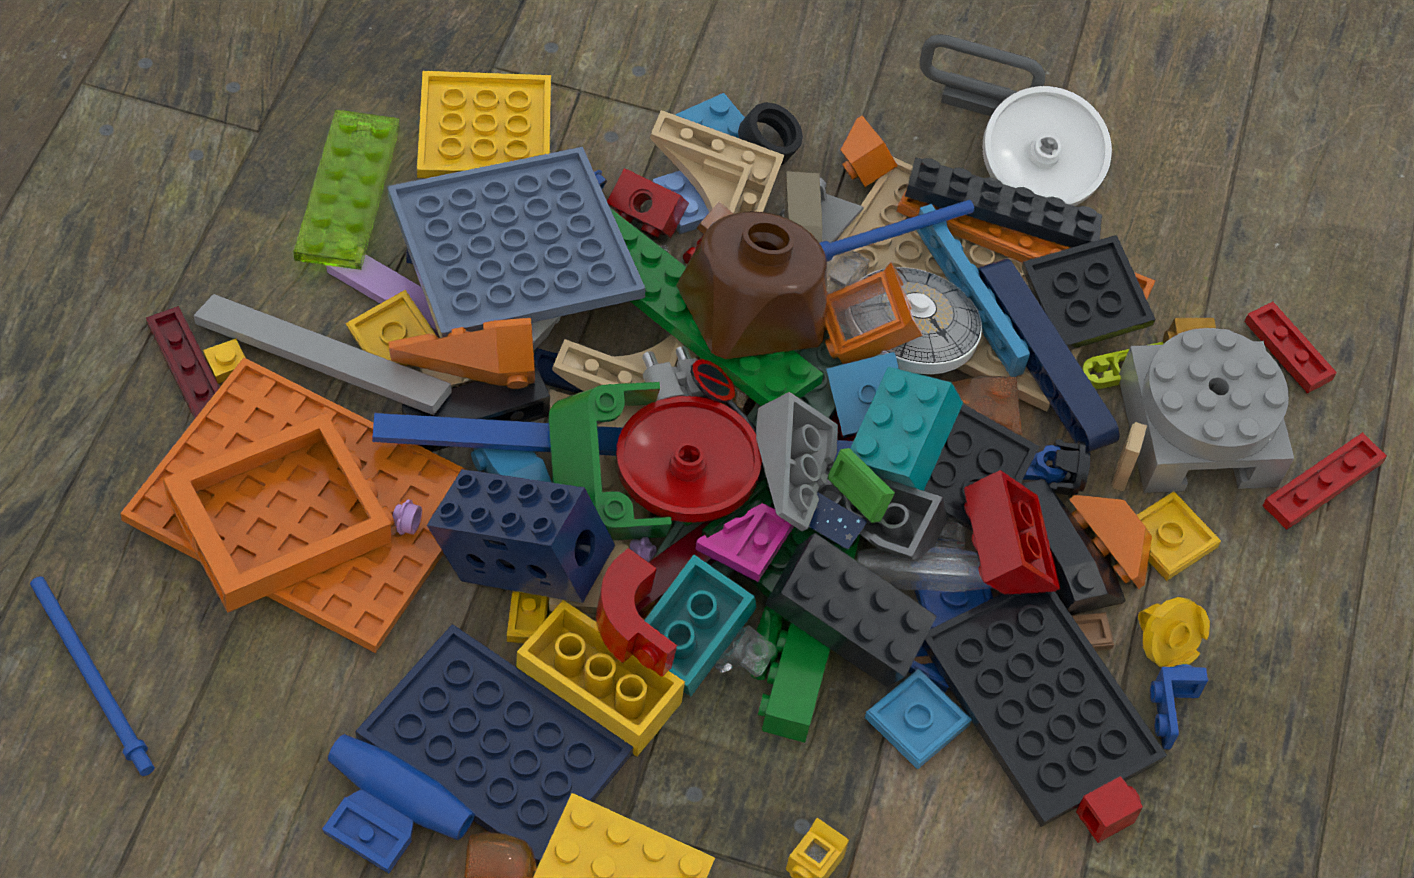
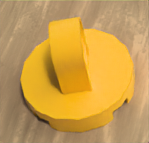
(1173, 631)

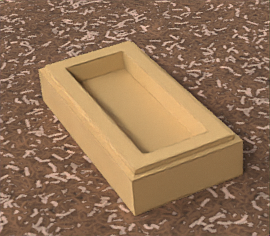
(1128, 456)

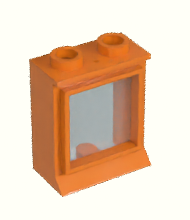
(869, 317)

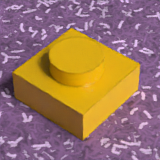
(223, 359)

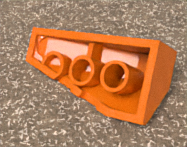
(494, 355)

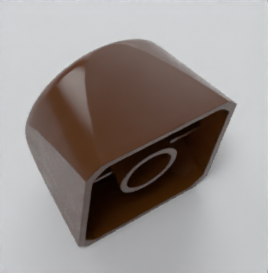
(757, 286)

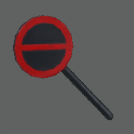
(715, 384)

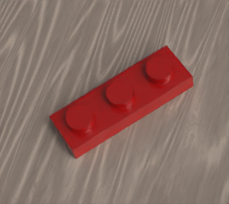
(1290, 347)

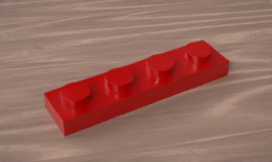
(1324, 481)

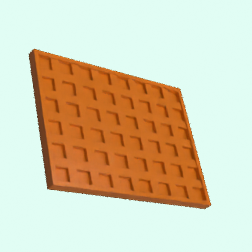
(303, 501)

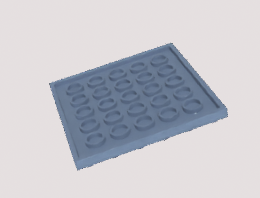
(515, 242)

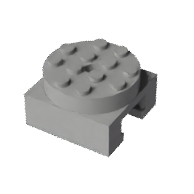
(1207, 406)

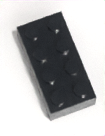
(851, 610)

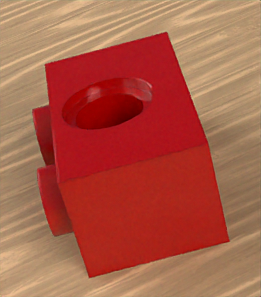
(634, 190)

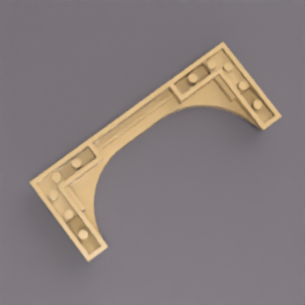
(722, 172)

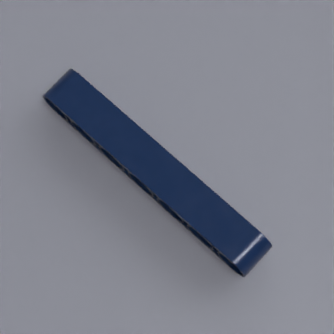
(1051, 360)

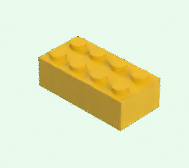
(578, 667)

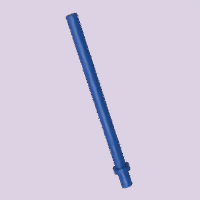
(134, 749)

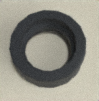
(780, 120)

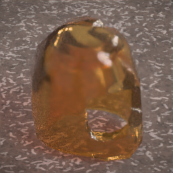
(498, 857)

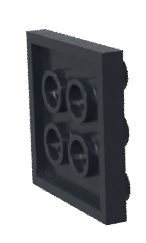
(1089, 292)
(972, 453)

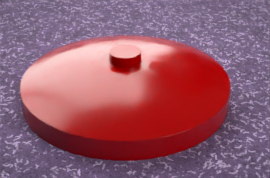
(688, 459)

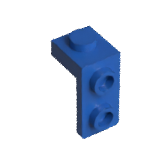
(1172, 683)

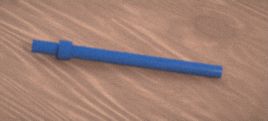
(896, 229)

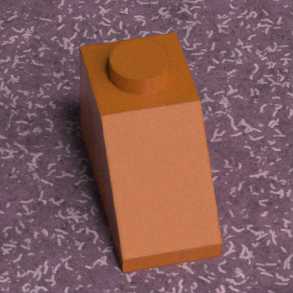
(866, 153)

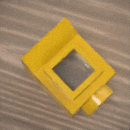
(817, 852)

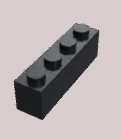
(491, 402)

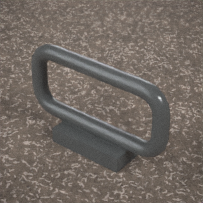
(970, 92)

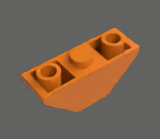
(1117, 533)

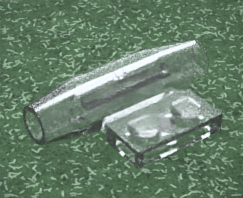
(941, 568)

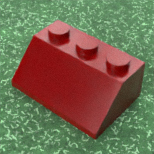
(1010, 536)

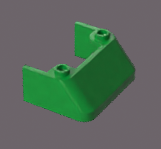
(577, 458)

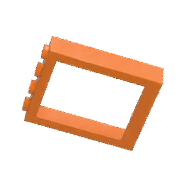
(243, 588)

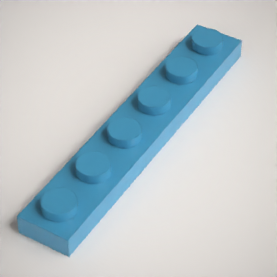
(957, 268)

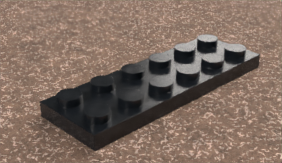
(1003, 204)

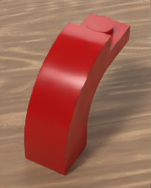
(618, 622)

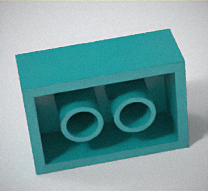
(907, 426)
(701, 617)

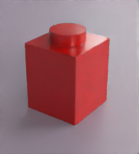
(1109, 809)

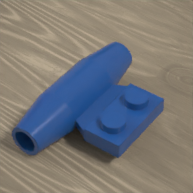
(390, 800)

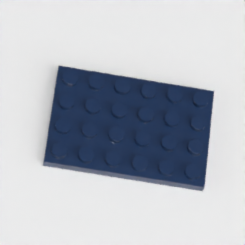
(495, 739)

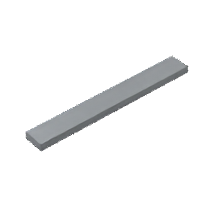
(323, 354)

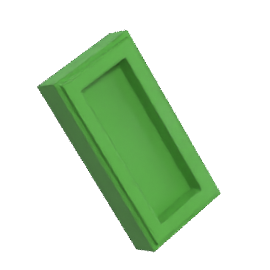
(860, 485)

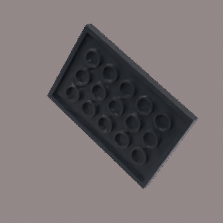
(1042, 700)

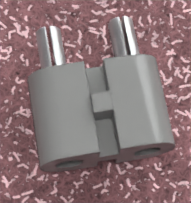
(673, 380)

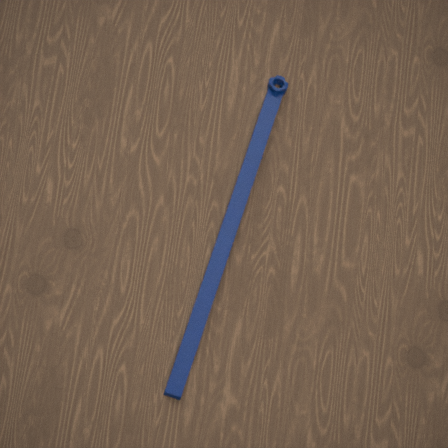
(535, 437)

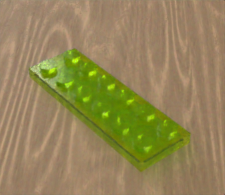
(347, 190)

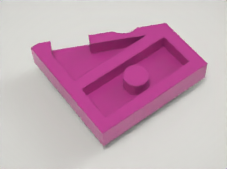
(748, 541)

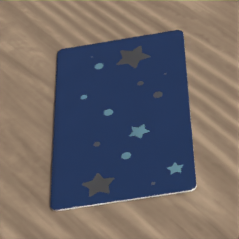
(836, 522)

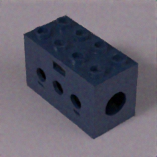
(522, 535)

